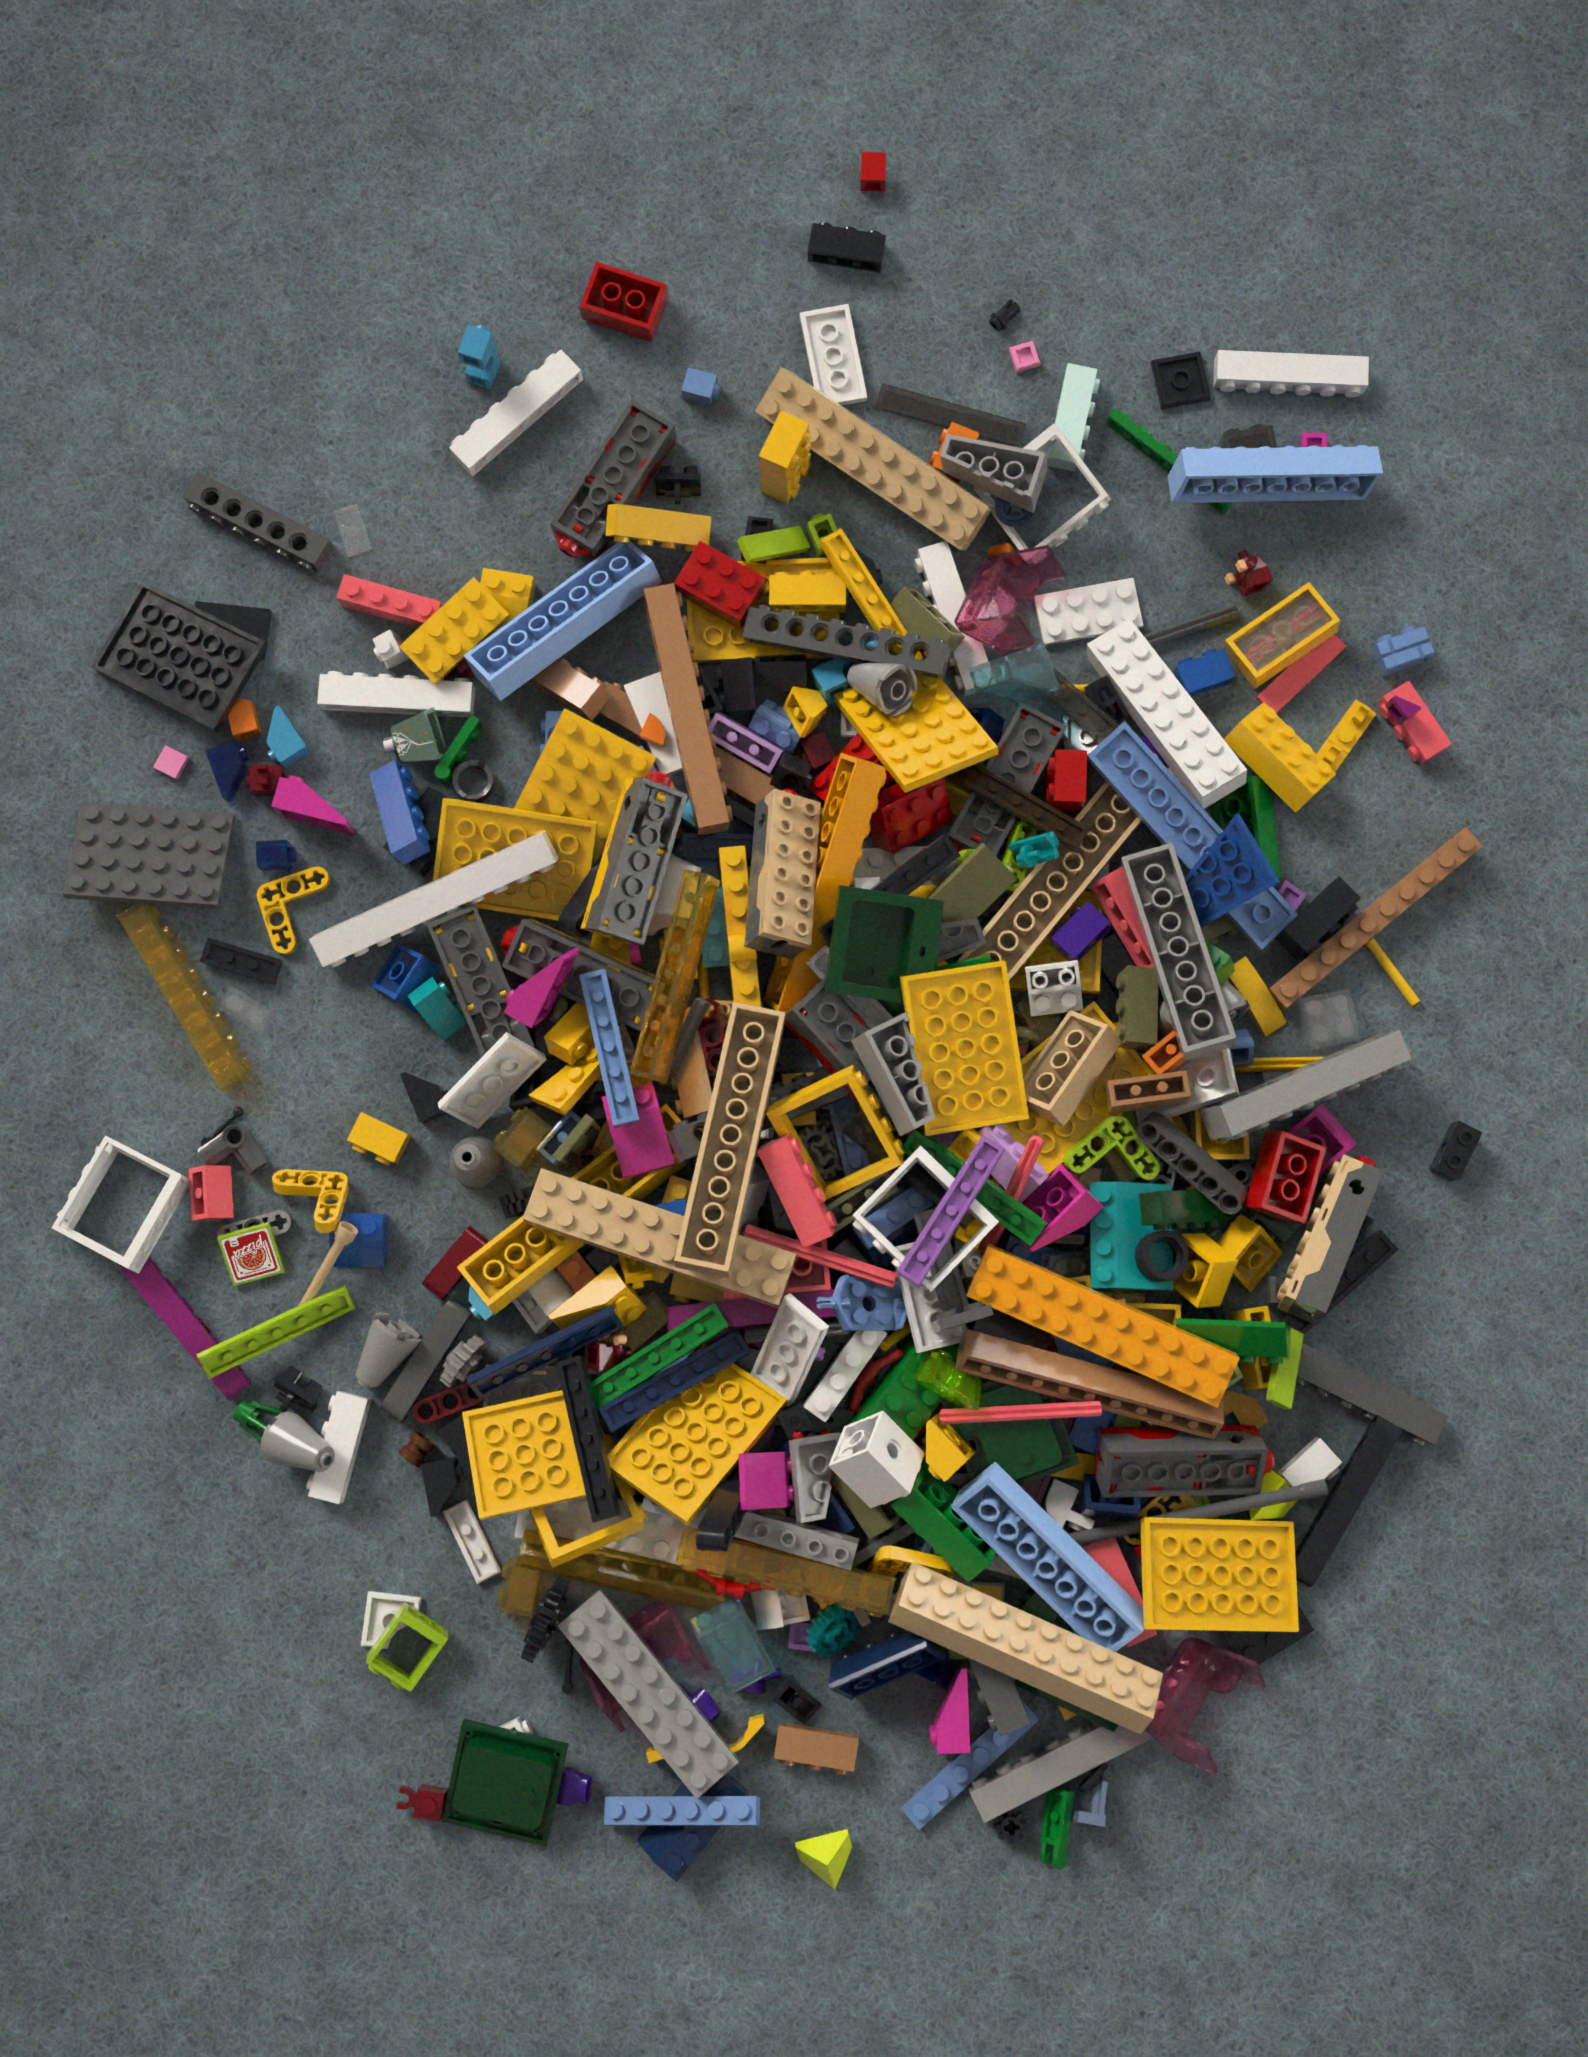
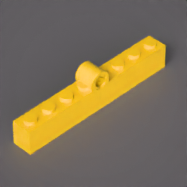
(735, 895)

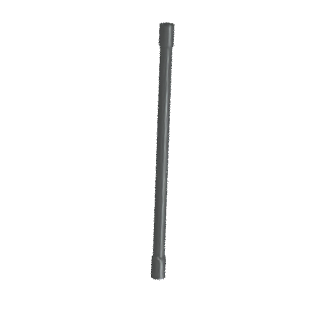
(1303, 1491)

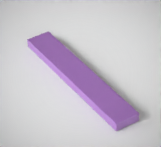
(950, 1211)

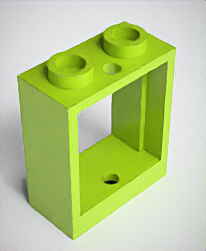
(421, 1624)

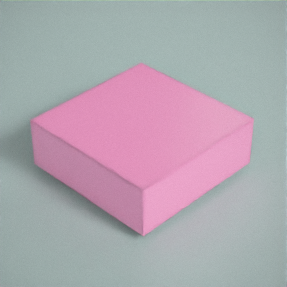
(1024, 356)
(171, 762)

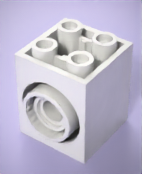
(877, 1459)

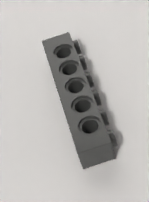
(204, 489)

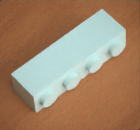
(1072, 414)

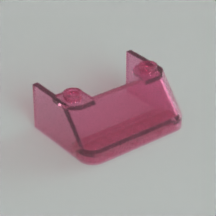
(995, 592)
(665, 1636)
(1183, 1689)

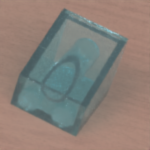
(1017, 676)
(733, 1645)

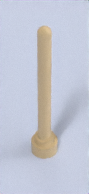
(343, 1236)

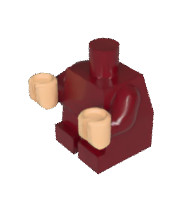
(1250, 573)
(606, 1355)

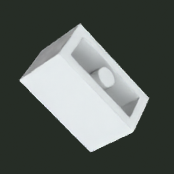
(1312, 1463)

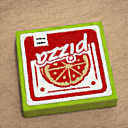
(251, 1254)

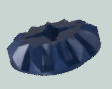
(1014, 519)

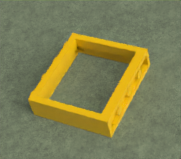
(870, 1105)
(594, 1541)

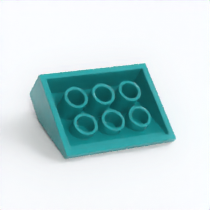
(1116, 1234)

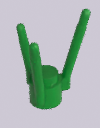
(248, 1416)

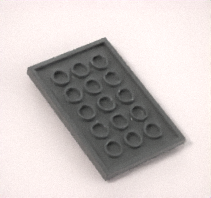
(149, 855)

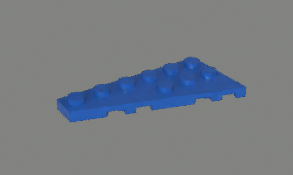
(1228, 873)

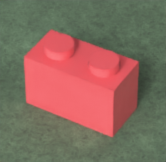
(211, 1193)

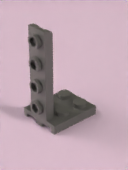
(950, 1290)
(898, 1531)

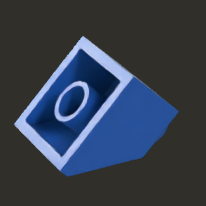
(404, 973)
(369, 1244)

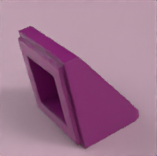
(1402, 709)

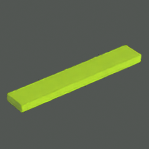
(275, 1331)

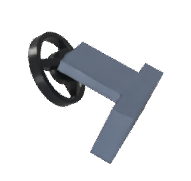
(1096, 1816)

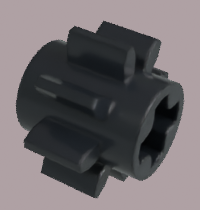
(1016, 1829)

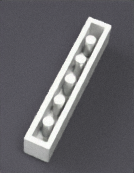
(1291, 373)
(516, 412)
(947, 595)
(395, 695)

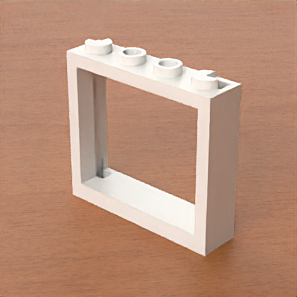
(1041, 444)
(944, 1179)
(155, 1221)

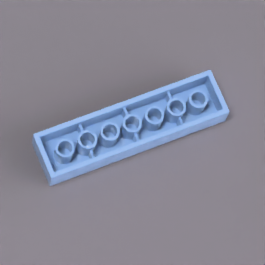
(1274, 474)
(562, 619)
(1049, 1559)

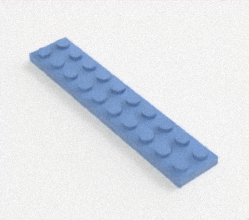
(1179, 820)

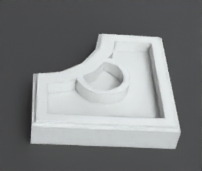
(380, 1611)

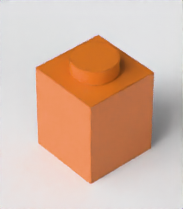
(244, 720)

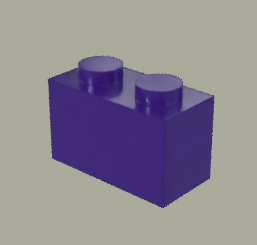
(1080, 932)

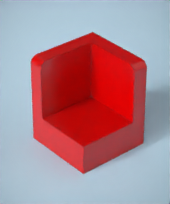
(873, 171)

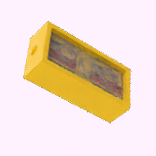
(1281, 635)

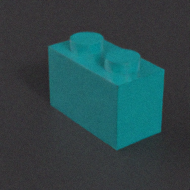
(437, 1008)

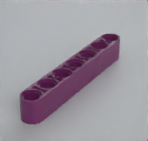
(748, 1313)
(183, 1323)

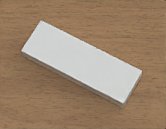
(472, 1541)

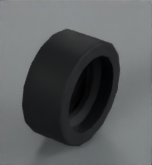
(1180, 1252)

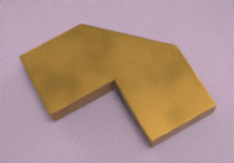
(1245, 1409)

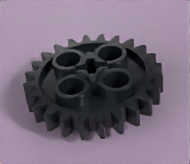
(545, 1619)

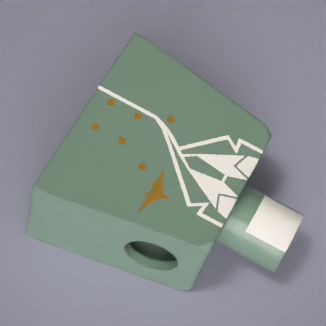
(417, 738)

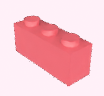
(1421, 732)

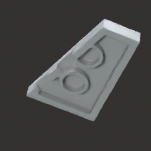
(812, 1475)

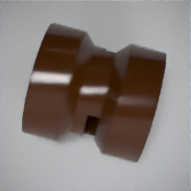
(416, 1449)

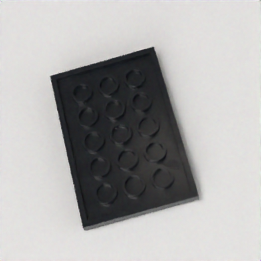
(179, 656)

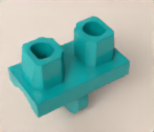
(1035, 849)

